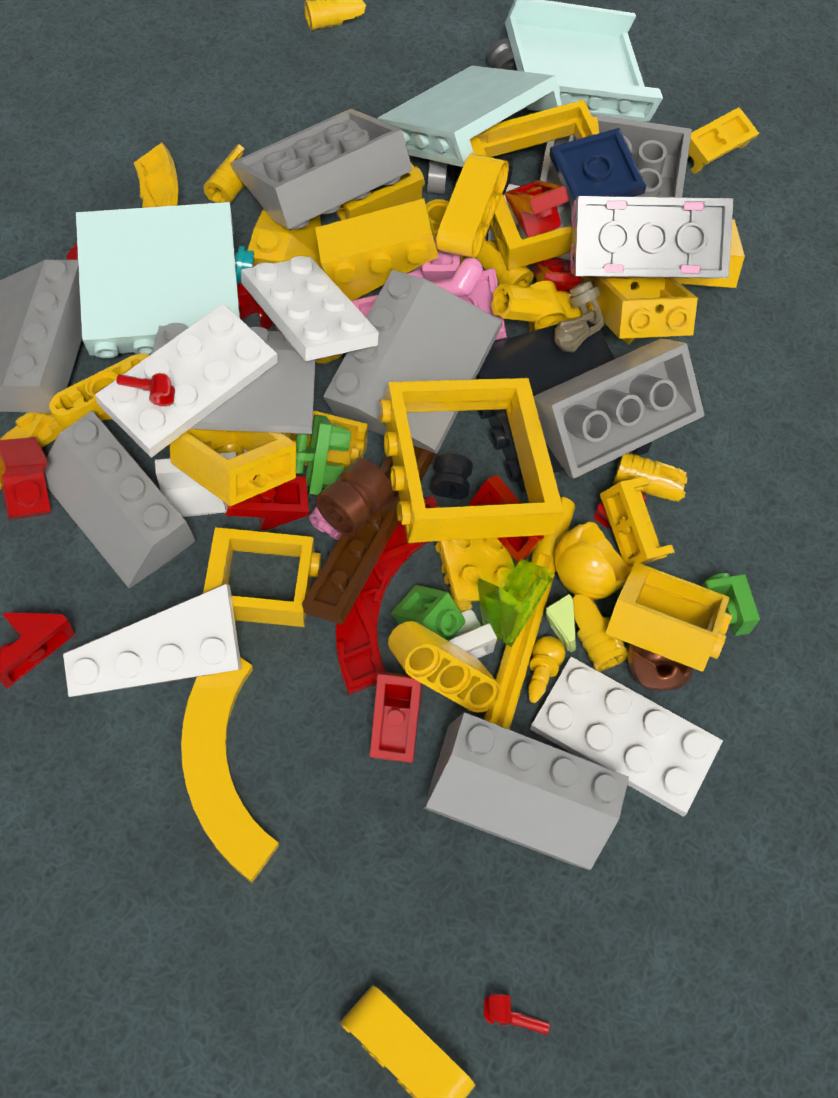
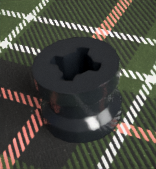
(451, 476)

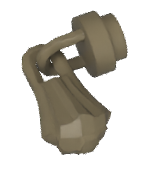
(573, 332)

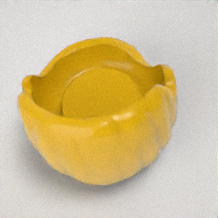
(589, 563)

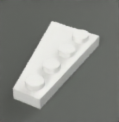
(169, 646)

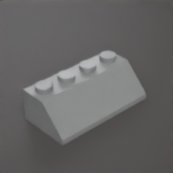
(619, 406)
(114, 501)
(525, 791)

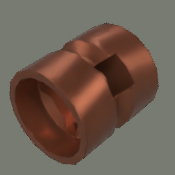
(354, 497)

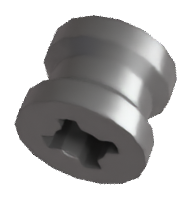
(501, 55)

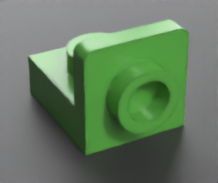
(740, 604)
(432, 610)

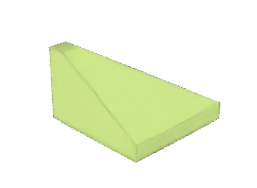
(561, 620)

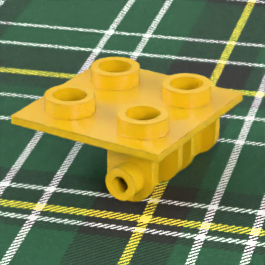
(468, 561)

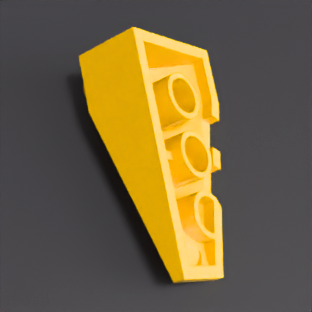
(277, 244)

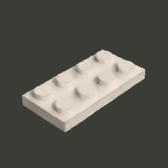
(309, 308)
(205, 368)
(628, 735)

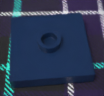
(598, 167)

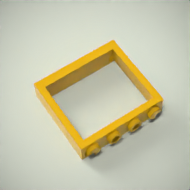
(523, 133)
(470, 522)

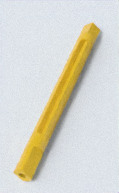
(517, 658)

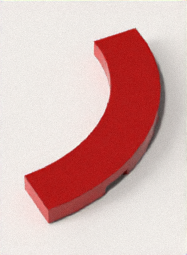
(358, 637)

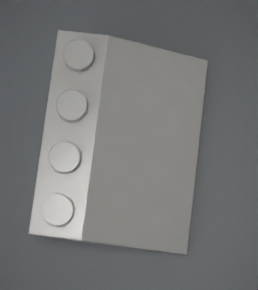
(656, 148)
(324, 167)
(38, 334)
(420, 338)
(273, 402)

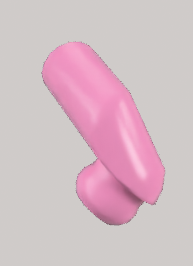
(464, 279)

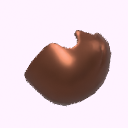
(662, 675)

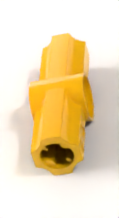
(536, 303)

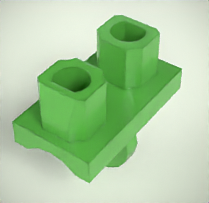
(324, 437)

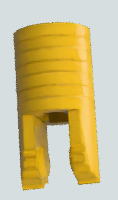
(331, 13)
(224, 183)
(491, 257)
(664, 479)
(601, 648)

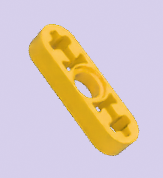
(76, 394)

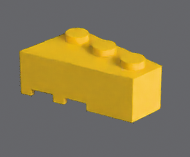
(368, 247)

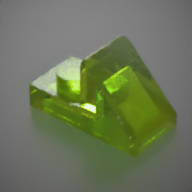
(512, 606)

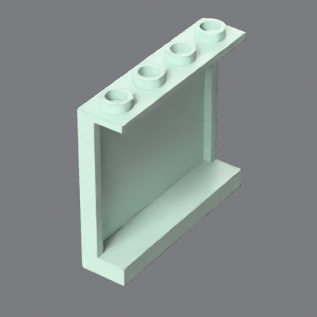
(585, 52)
(447, 116)
(151, 272)

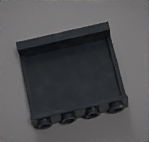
(546, 366)

